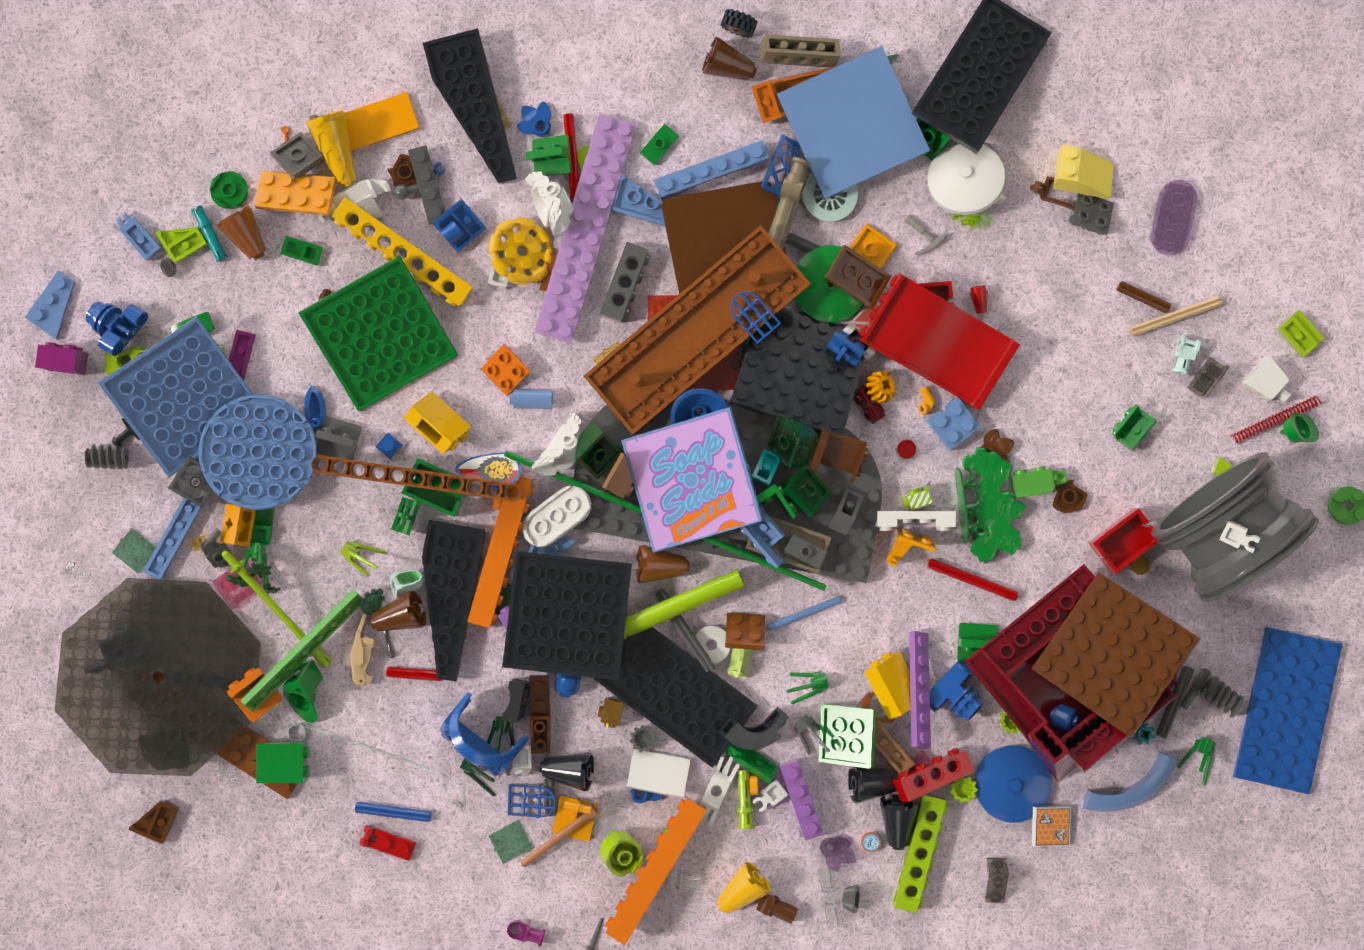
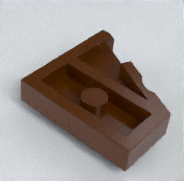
(156, 822)

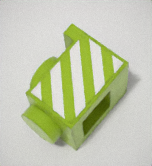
(917, 498)

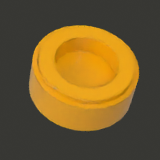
(754, 785)

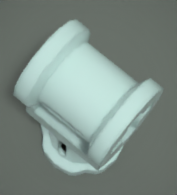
(1186, 353)

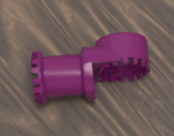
(527, 933)

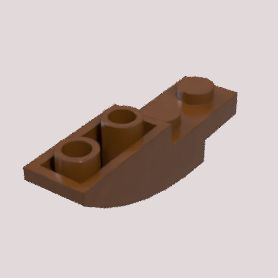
(540, 714)

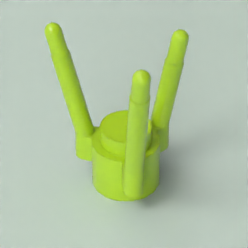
(351, 551)

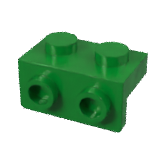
(1133, 427)

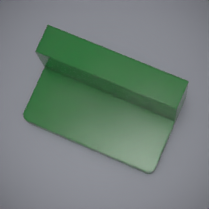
(305, 678)

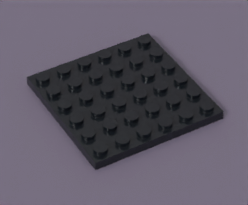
(798, 374)
(567, 615)

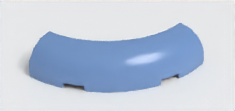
(1137, 792)

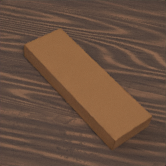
(892, 750)

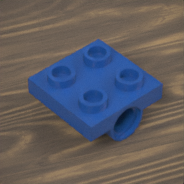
(459, 225)

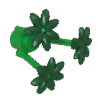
(258, 555)

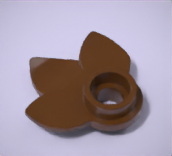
(994, 443)

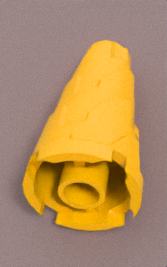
(333, 142)

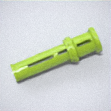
(745, 809)

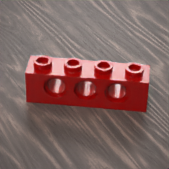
(960, 767)

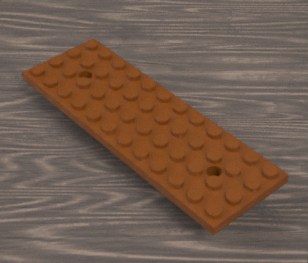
(695, 330)

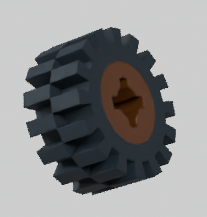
(739, 23)

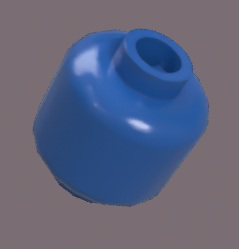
(567, 684)
(1064, 718)

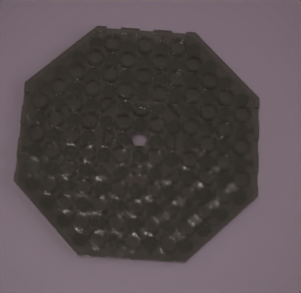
(110, 667)

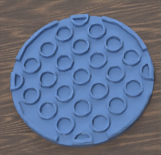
(257, 452)

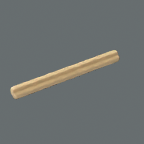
(1175, 316)

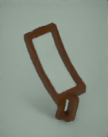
(1043, 192)

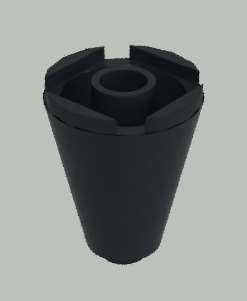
(569, 770)
(870, 783)
(898, 820)

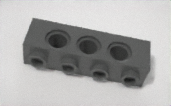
(630, 253)

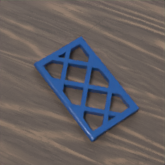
(771, 170)

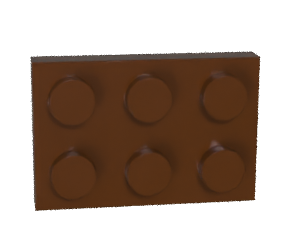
(857, 277)

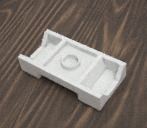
(940, 519)

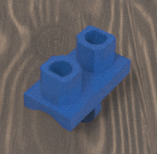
(846, 349)

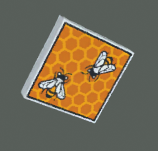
(1051, 826)

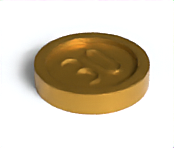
(1140, 565)

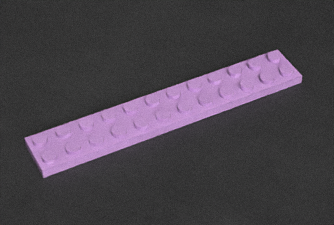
(587, 226)

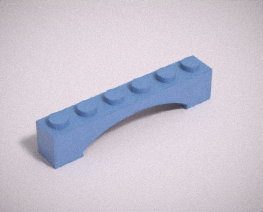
(711, 169)

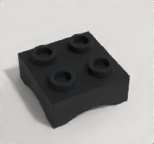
(518, 692)

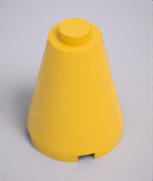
(743, 889)

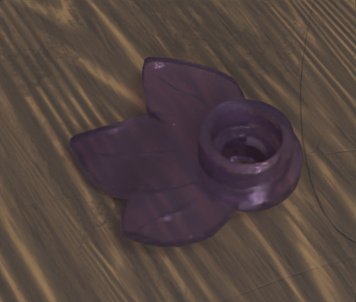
(841, 851)

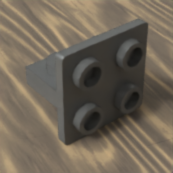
(338, 438)

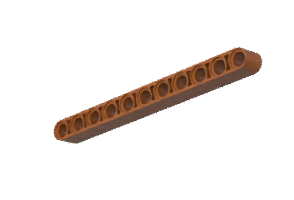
(408, 474)

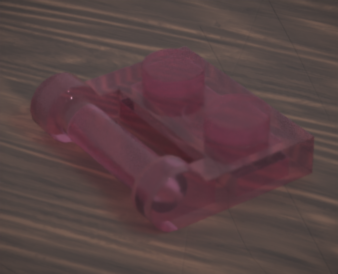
(226, 587)

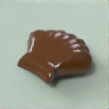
(403, 171)
(1069, 497)

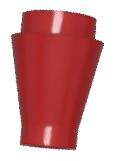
(979, 298)

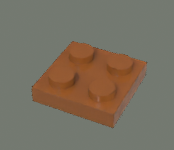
(745, 631)

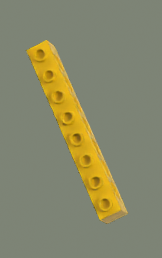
(348, 208)

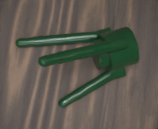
(501, 726)
(470, 769)

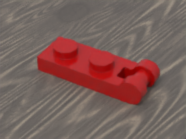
(388, 843)

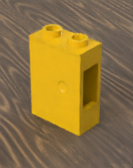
(438, 423)
(891, 683)

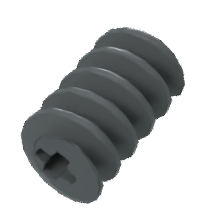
(106, 458)
(1224, 695)

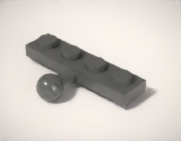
(425, 184)

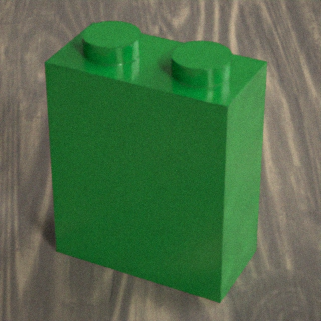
(282, 762)

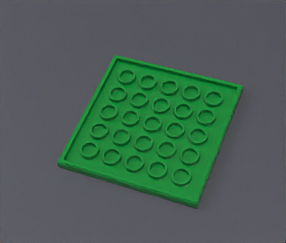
(378, 333)

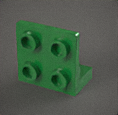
(766, 496)

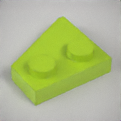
(182, 242)

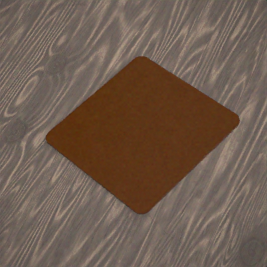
(712, 223)

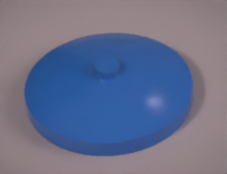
(1012, 783)

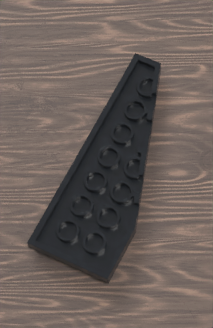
(464, 80)
(450, 573)

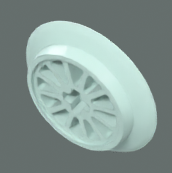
(824, 214)

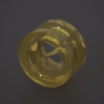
(196, 543)

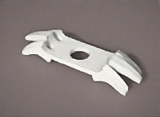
(722, 780)

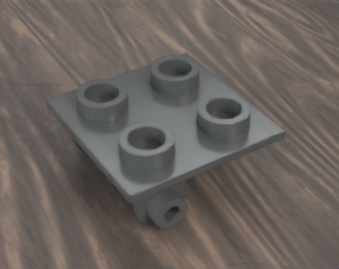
(1092, 214)

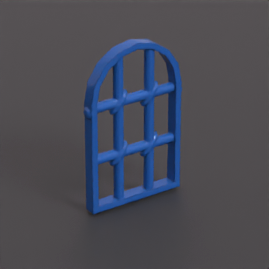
(761, 317)
(524, 805)

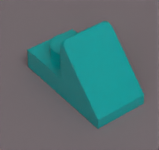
(766, 467)

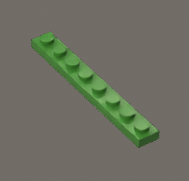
(302, 651)

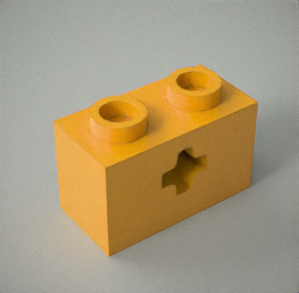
(237, 525)

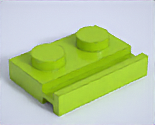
(1300, 333)

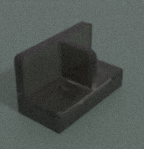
(1207, 378)

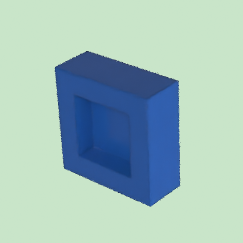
(389, 445)

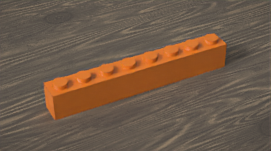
(499, 556)
(656, 870)

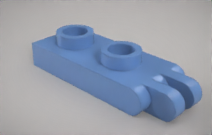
(138, 236)

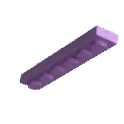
(919, 690)

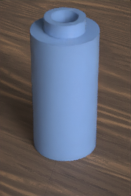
(531, 399)

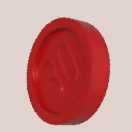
(906, 449)

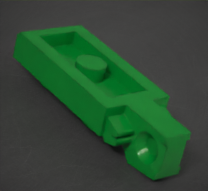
(753, 762)

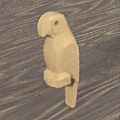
(361, 655)

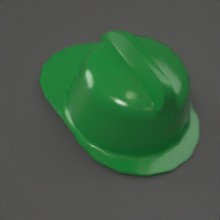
(1300, 429)
(301, 706)

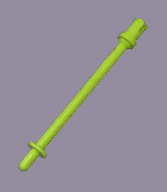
(319, 655)

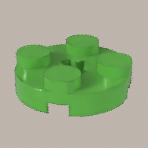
(1336, 502)

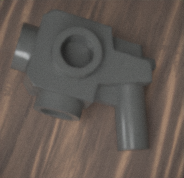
(213, 550)

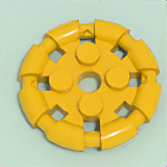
(521, 239)

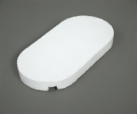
(556, 516)

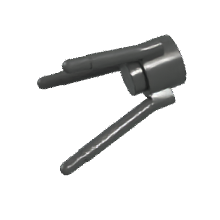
(806, 725)

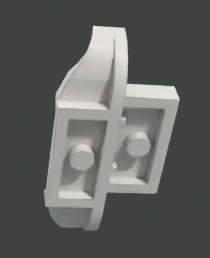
(361, 194)

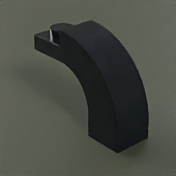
(755, 737)

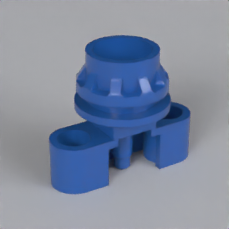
(115, 326)
(949, 688)

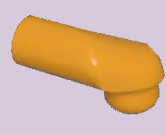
(927, 402)

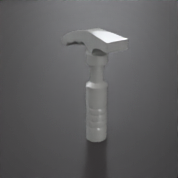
(922, 230)

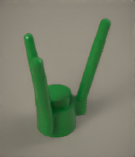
(817, 683)
(1207, 748)

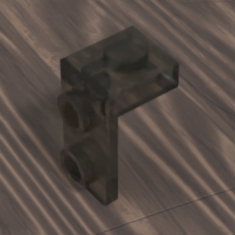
(997, 880)

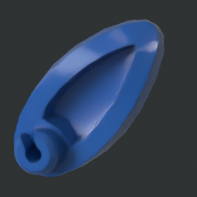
(314, 407)

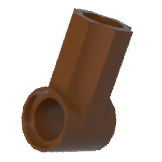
(775, 907)

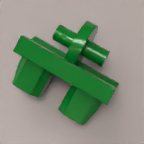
(405, 516)

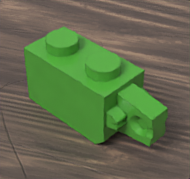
(1036, 482)

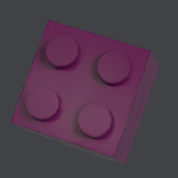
(61, 358)

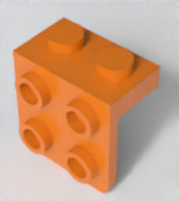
(238, 690)

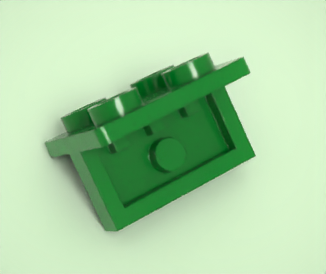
(551, 155)
(973, 637)

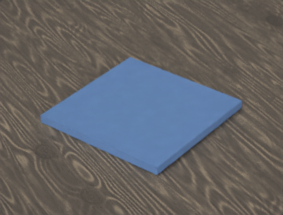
(853, 122)

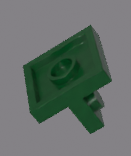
(806, 490)

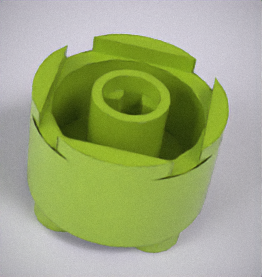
(621, 853)

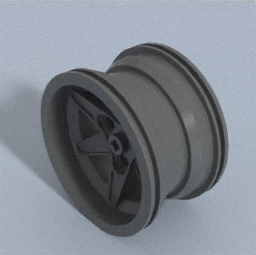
(1250, 499)

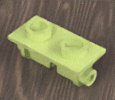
(739, 663)

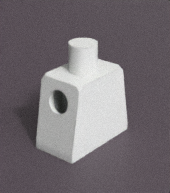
(1267, 381)

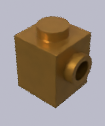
(611, 712)

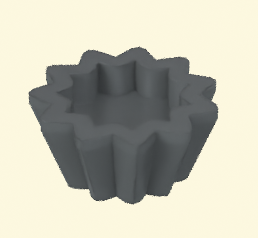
(643, 738)
(851, 898)

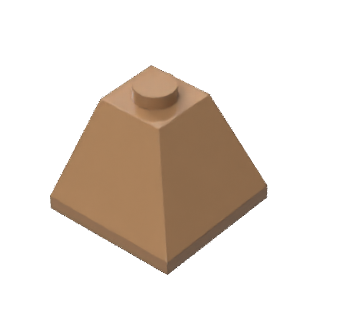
(620, 479)

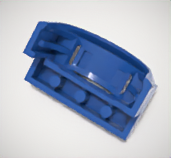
(474, 747)

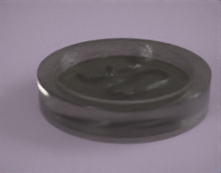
(168, 267)

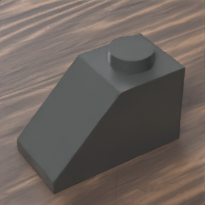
(846, 511)

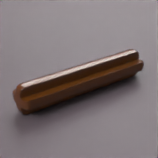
(1144, 297)

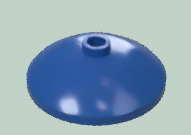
(687, 403)

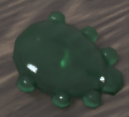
(372, 601)

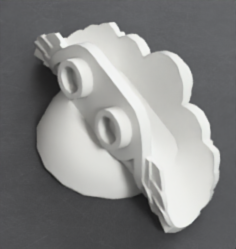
(550, 202)
(562, 449)

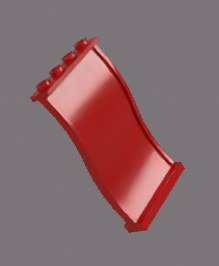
(938, 341)

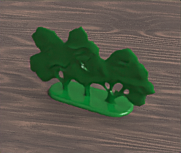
(992, 509)

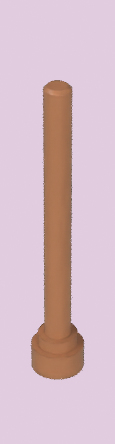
(560, 835)

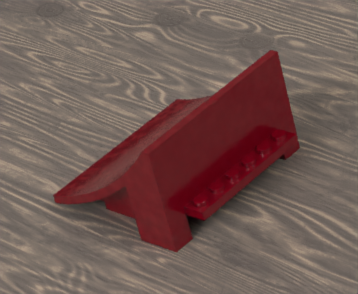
(1028, 698)

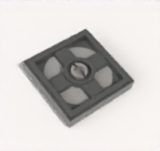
(191, 483)

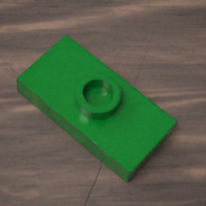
(659, 144)

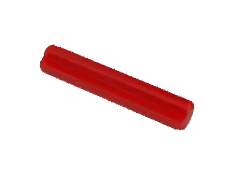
(411, 673)

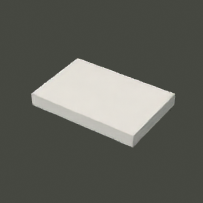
(658, 773)

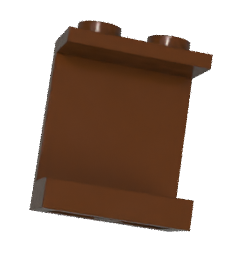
(840, 453)

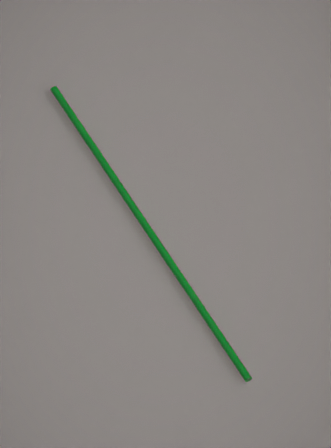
(636, 508)

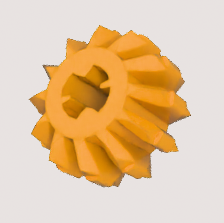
(881, 386)

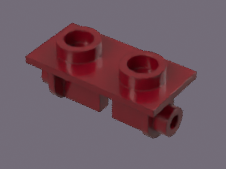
(872, 411)

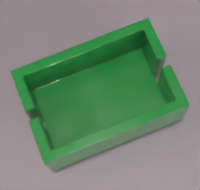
(443, 501)

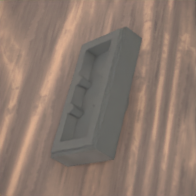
(805, 551)

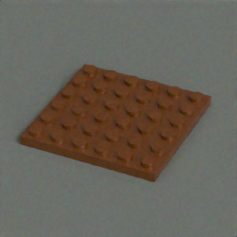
(1115, 654)

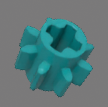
(1148, 734)

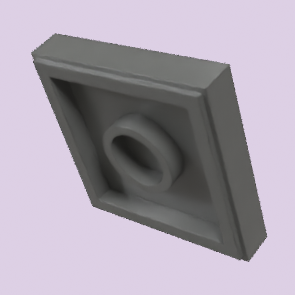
(297, 156)

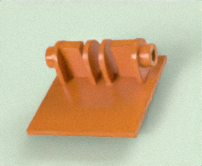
(505, 369)

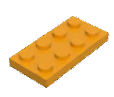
(305, 195)

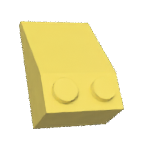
(1083, 172)

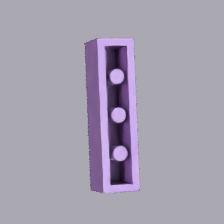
(801, 799)

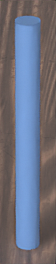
(804, 613)

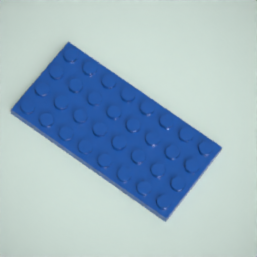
(1287, 710)

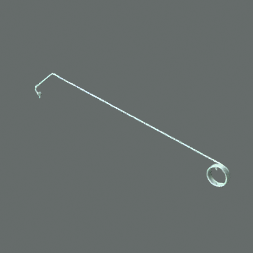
(458, 804)

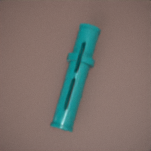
(205, 226)

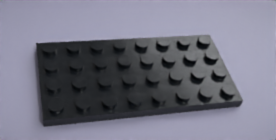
(981, 73)
(678, 694)

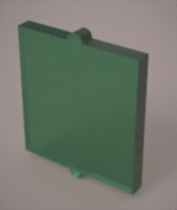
(134, 550)
(510, 841)

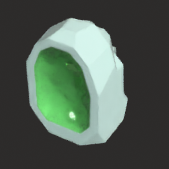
(405, 581)

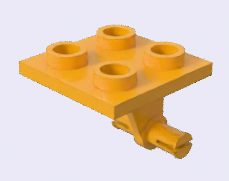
(904, 541)
(568, 811)

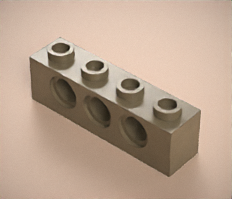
(799, 51)

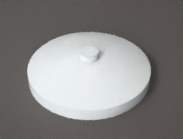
(966, 180)

